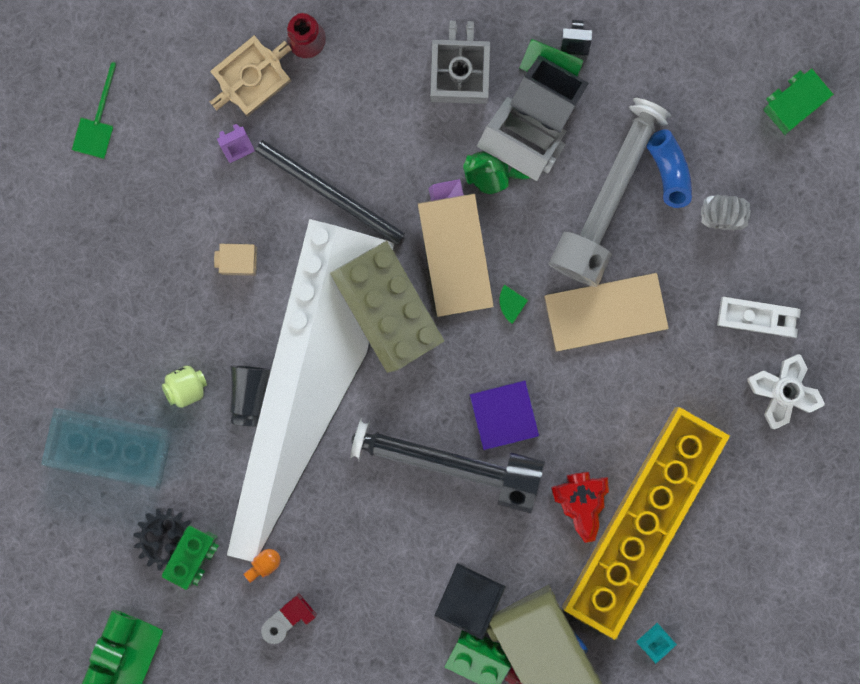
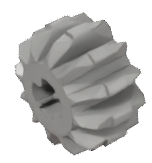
(725, 212)

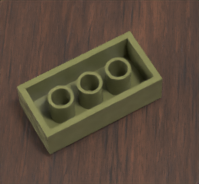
(387, 307)

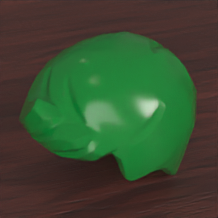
(486, 172)

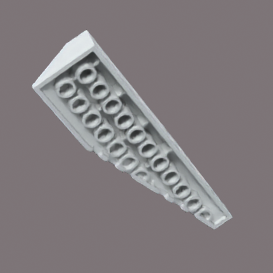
(308, 378)

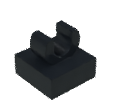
(576, 39)

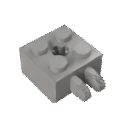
(450, 54)

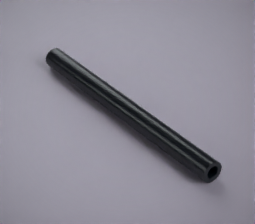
(330, 192)

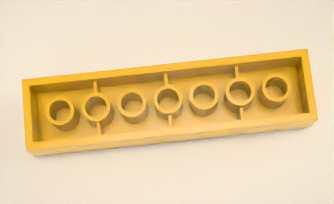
(645, 522)

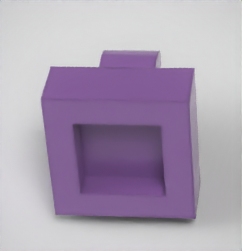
(235, 144)

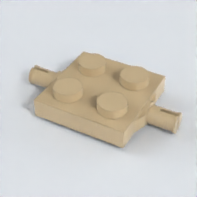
(250, 76)

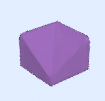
(446, 190)

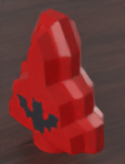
(582, 501)

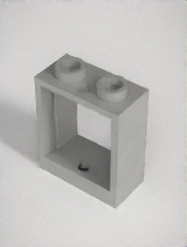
(516, 153)

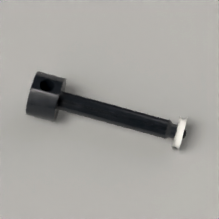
(517, 482)

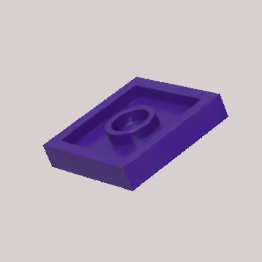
(504, 415)

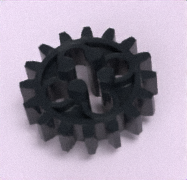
(155, 525)

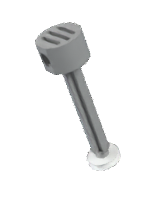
(581, 255)

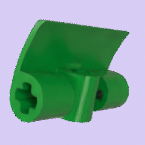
(123, 651)

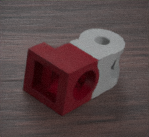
(278, 625)

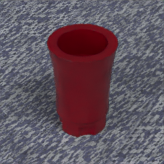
(309, 44)

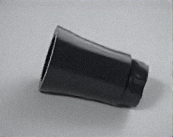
(247, 394)

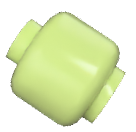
(184, 386)

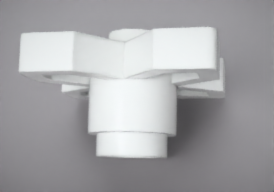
(791, 376)

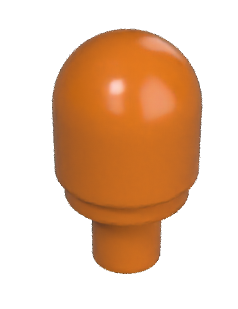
(263, 564)

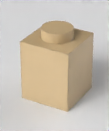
(236, 259)

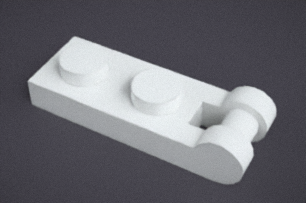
(757, 317)

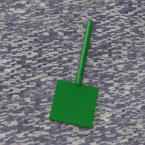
(93, 136)

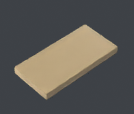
(455, 255)
(606, 312)

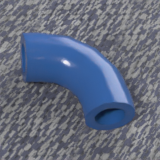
(672, 168)

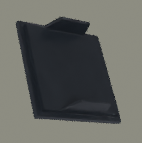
(470, 601)

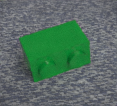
(797, 101)

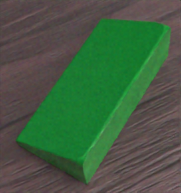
(554, 55)

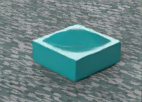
(656, 643)

